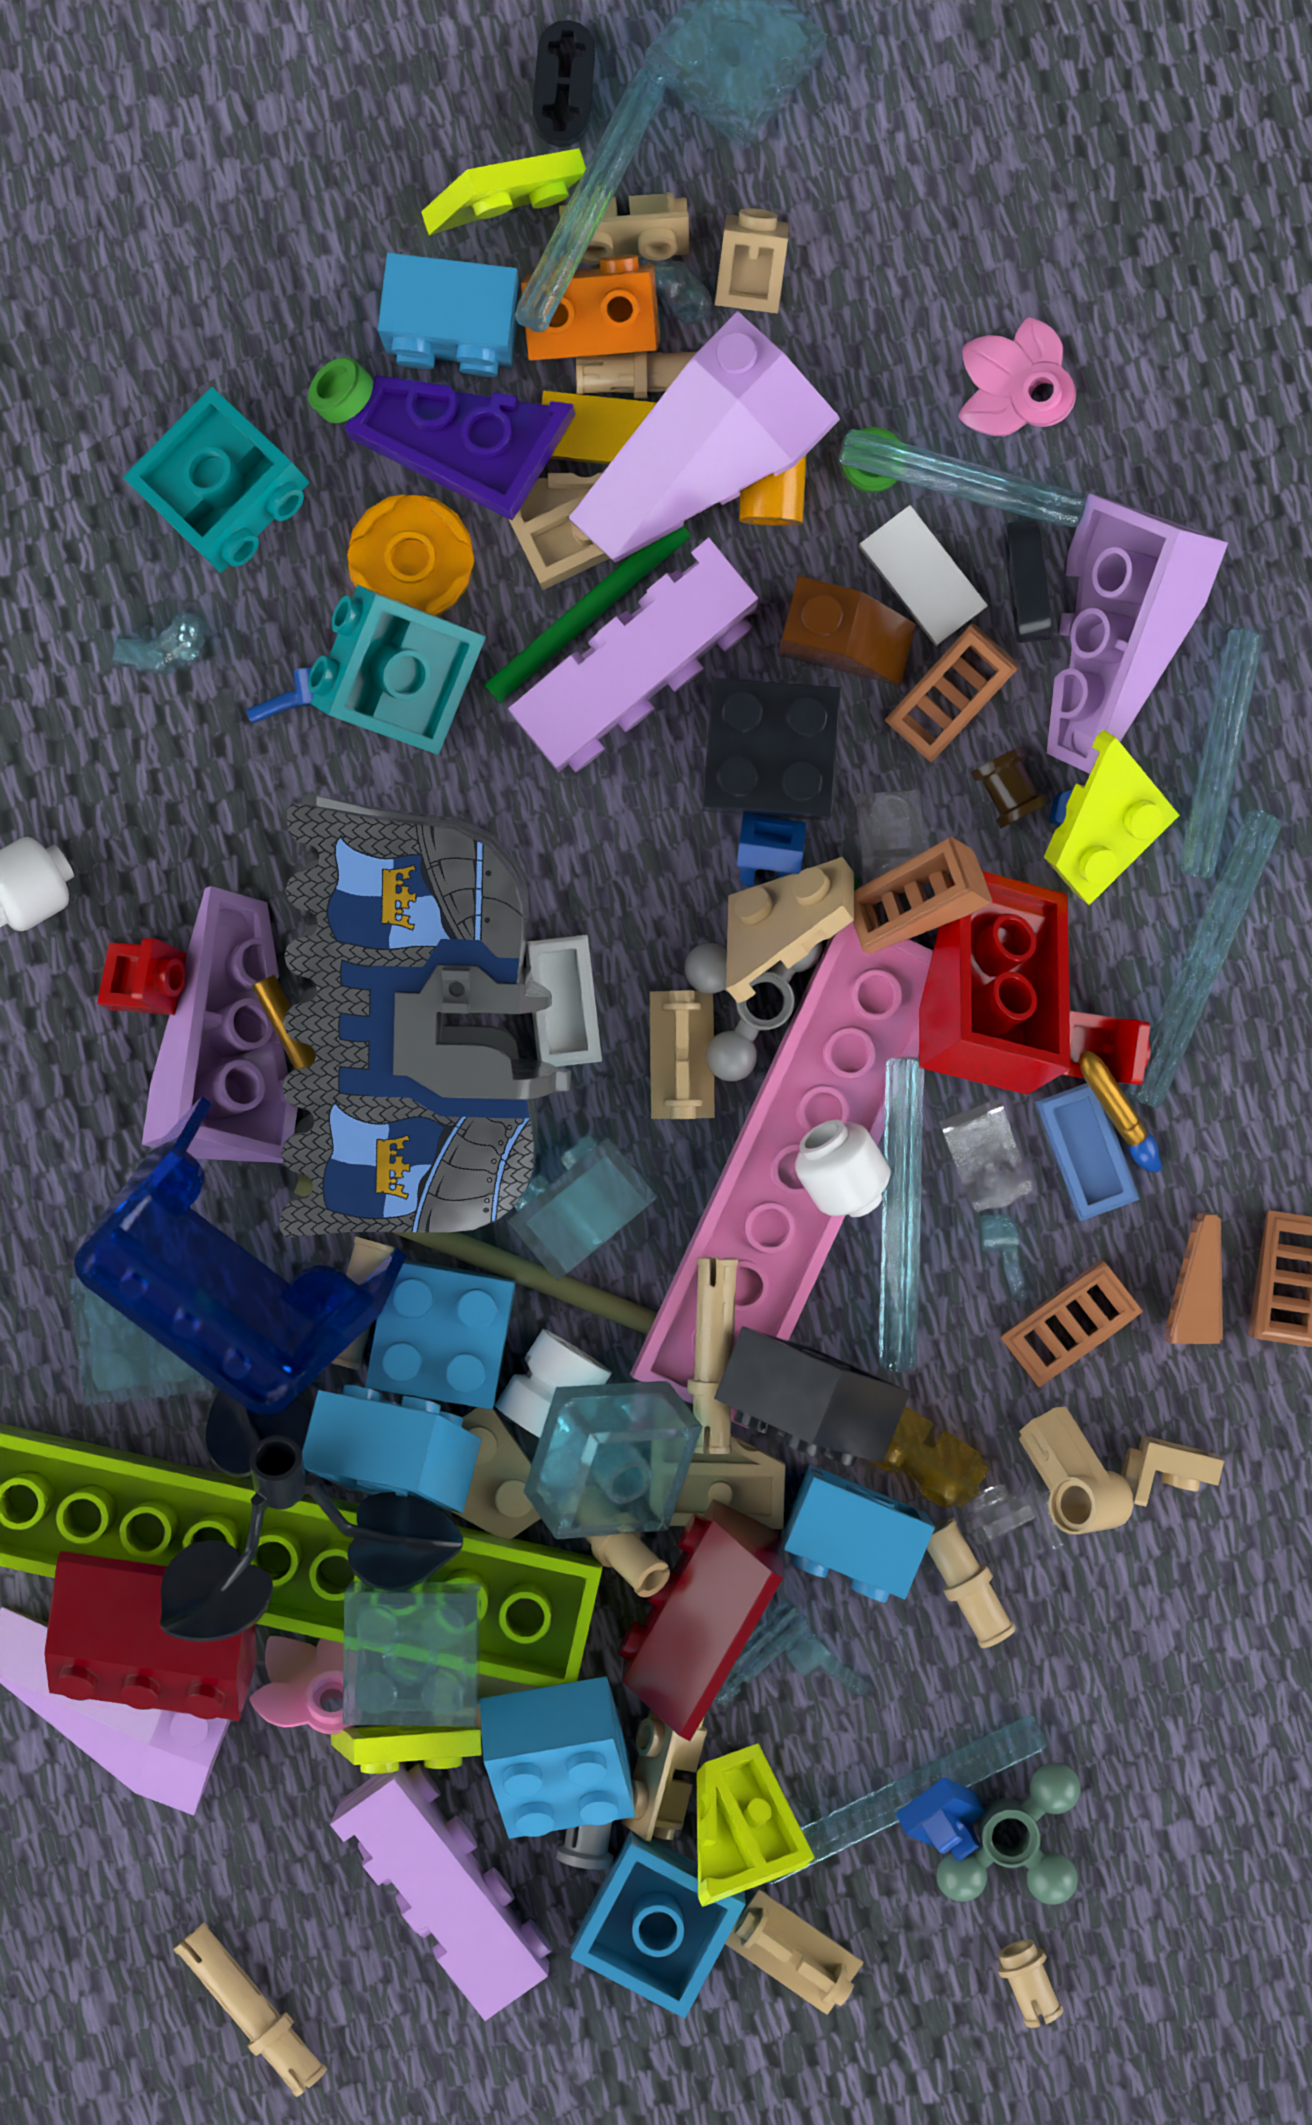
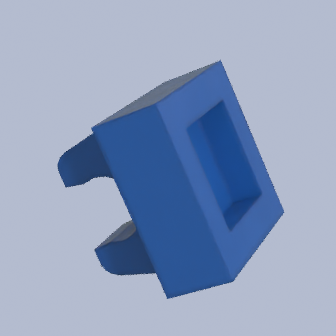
(769, 846)
(944, 1818)

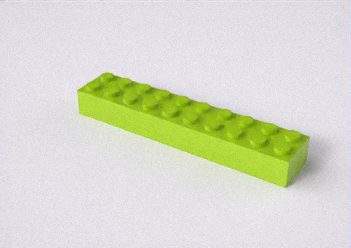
(148, 1509)

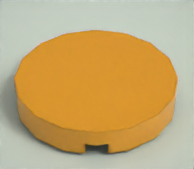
(421, 577)

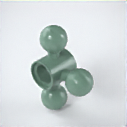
(1049, 1875)

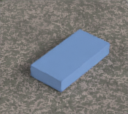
(1086, 1151)

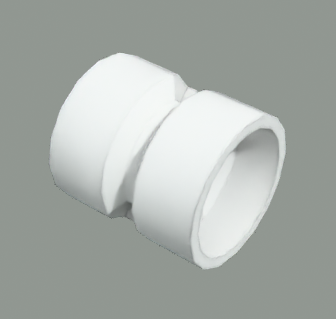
(551, 1365)

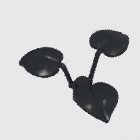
(218, 1594)

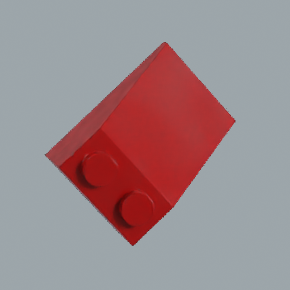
(1000, 991)

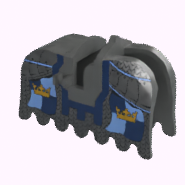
(408, 1112)

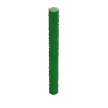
(583, 614)

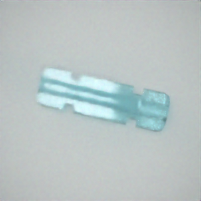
(763, 1647)

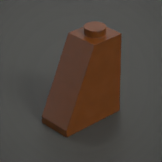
(846, 632)

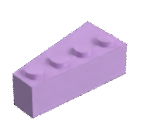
(636, 658)
(444, 1887)

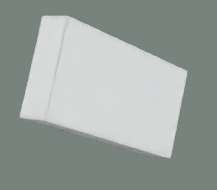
(923, 575)
(569, 1028)

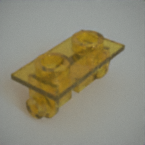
(945, 1473)

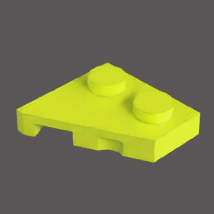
(502, 187)
(1107, 821)
(384, 1746)
(744, 1826)

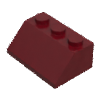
(702, 1615)
(111, 1647)

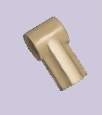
(1075, 1475)

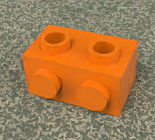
(601, 313)

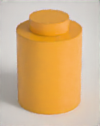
(775, 499)

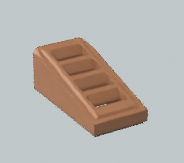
(991, 653)
(947, 905)
(1113, 1289)
(1197, 1300)
(1263, 1300)

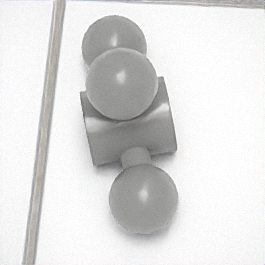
(732, 1052)

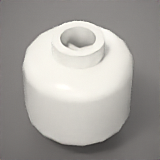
(32, 883)
(842, 1168)

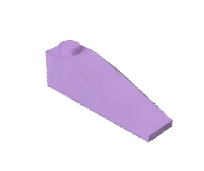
(715, 431)
(1134, 606)
(224, 1041)
(149, 1750)

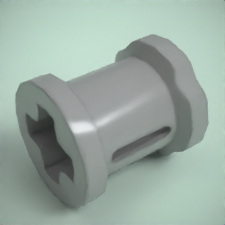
(587, 1847)

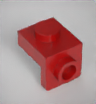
(142, 977)
(1118, 1042)

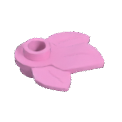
(1008, 375)
(300, 1684)

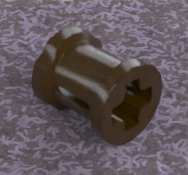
(1010, 787)

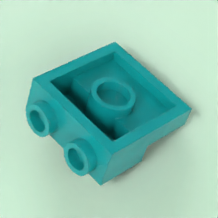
(218, 481)
(394, 669)

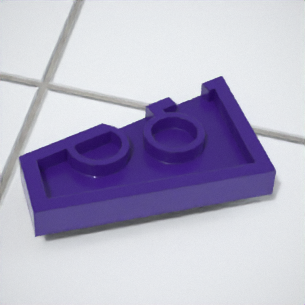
(463, 440)

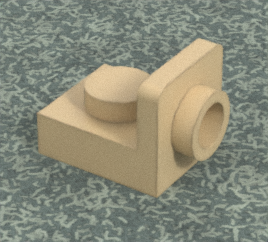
(752, 261)
(1180, 1464)

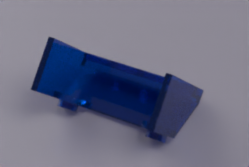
(212, 1296)

